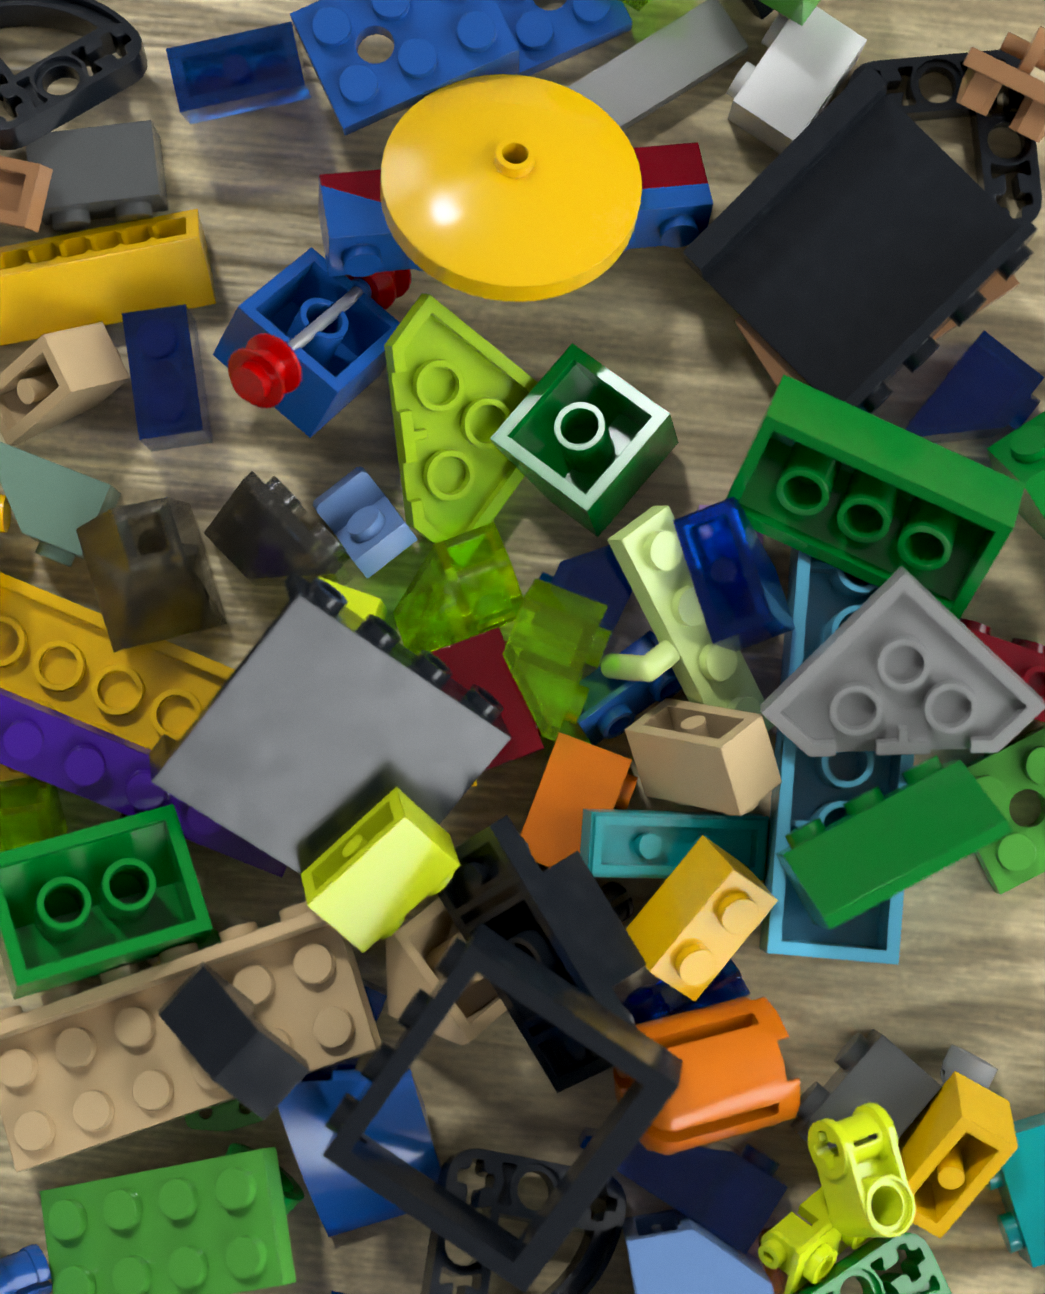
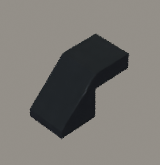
(230, 1043)

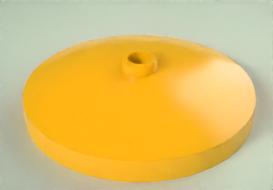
(510, 187)

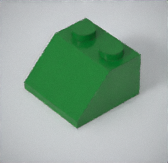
(586, 439)

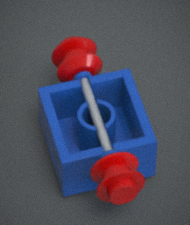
(311, 339)

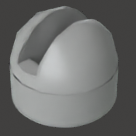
(967, 1065)

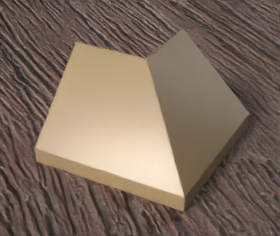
(411, 963)

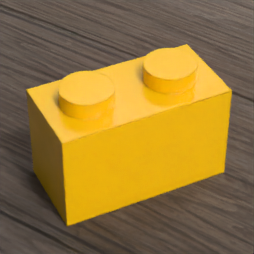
(699, 918)
(955, 1150)

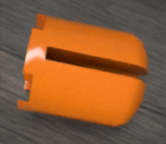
(729, 1075)

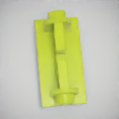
(802, 1249)

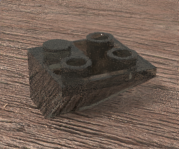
(267, 540)
(150, 573)

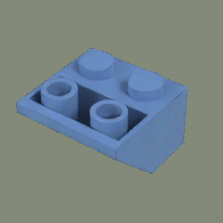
(681, 1257)

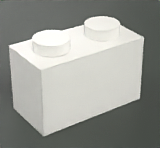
(793, 77)

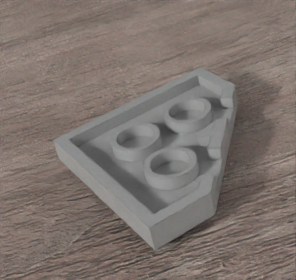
(902, 683)

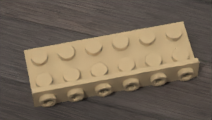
(109, 1065)

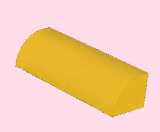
(102, 274)

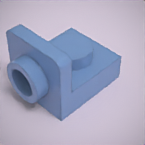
(364, 521)

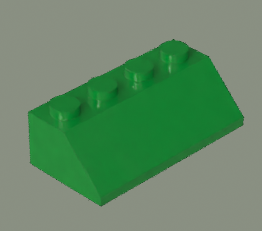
(873, 496)

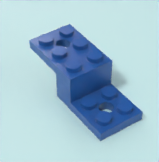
(440, 46)

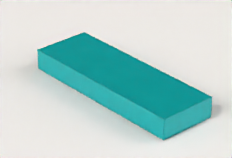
(657, 841)

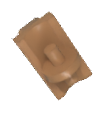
(987, 75)

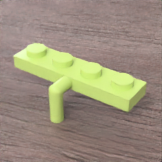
(664, 588)

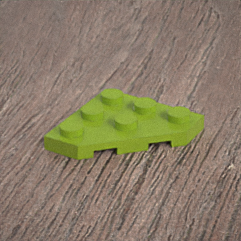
(446, 404)

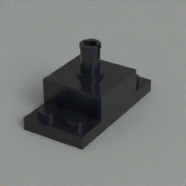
(556, 920)

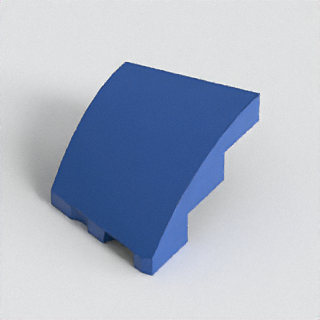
(398, 1126)

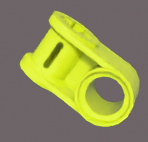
(862, 1174)

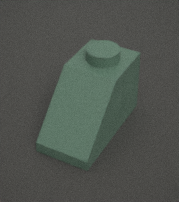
(52, 501)

